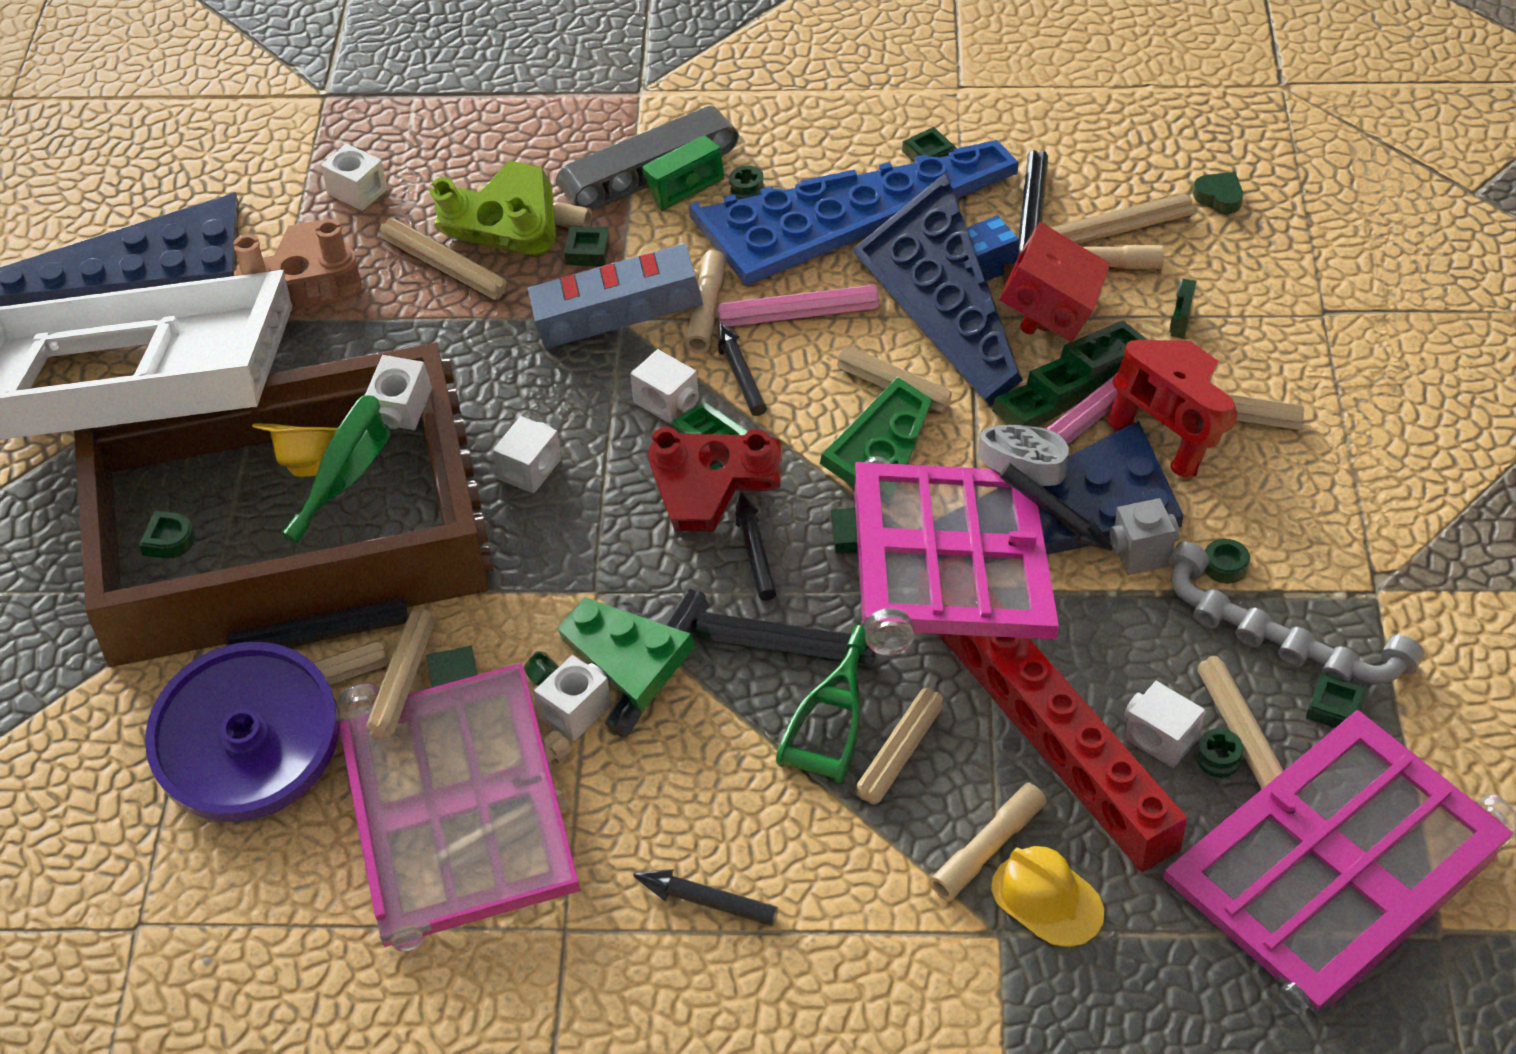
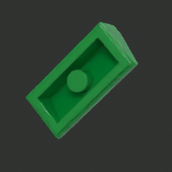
(684, 171)

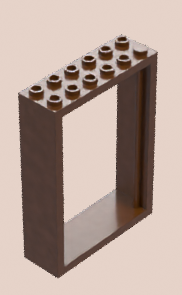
(208, 606)

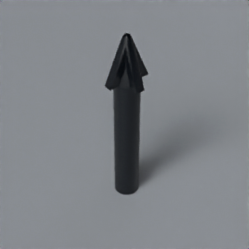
(728, 345)
(748, 521)
(1087, 531)
(664, 884)

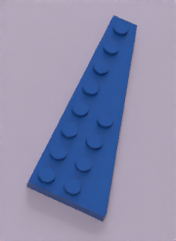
(830, 211)

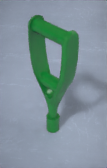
(343, 460)
(831, 695)

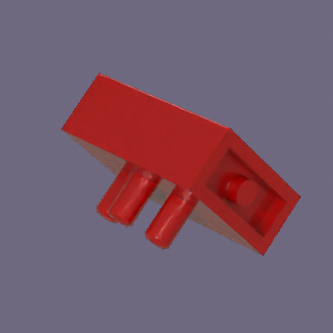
(1054, 283)

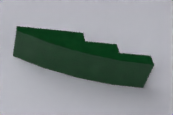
(1068, 380)

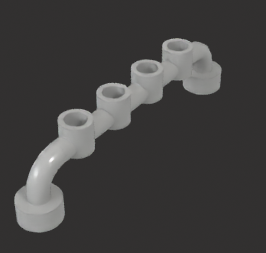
(1189, 561)

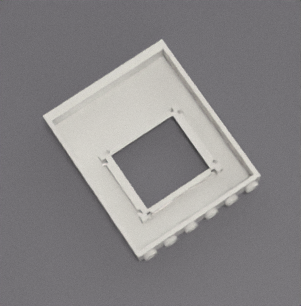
(204, 352)

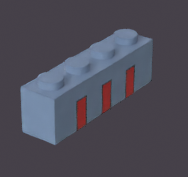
(615, 296)

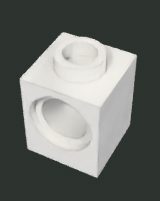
(354, 177)
(664, 386)
(401, 389)
(527, 454)
(573, 697)
(1163, 723)

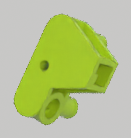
(507, 214)

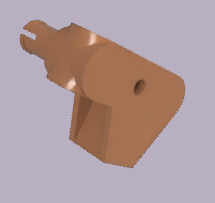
(315, 263)

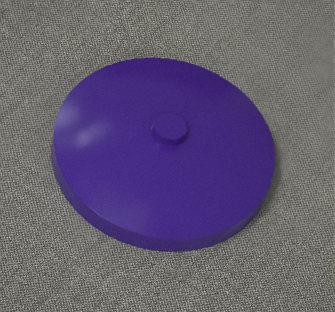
(242, 731)

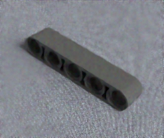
(619, 168)

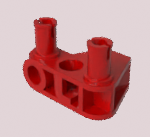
(1175, 388)
(695, 492)

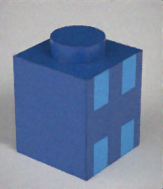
(994, 245)

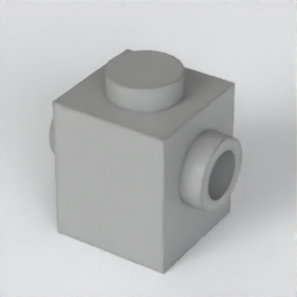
(1144, 536)

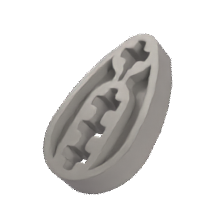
(1029, 448)

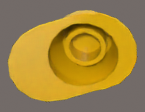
(299, 447)
(1048, 897)

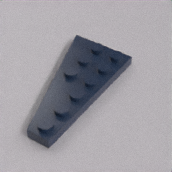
(152, 253)
(937, 279)
(1107, 476)

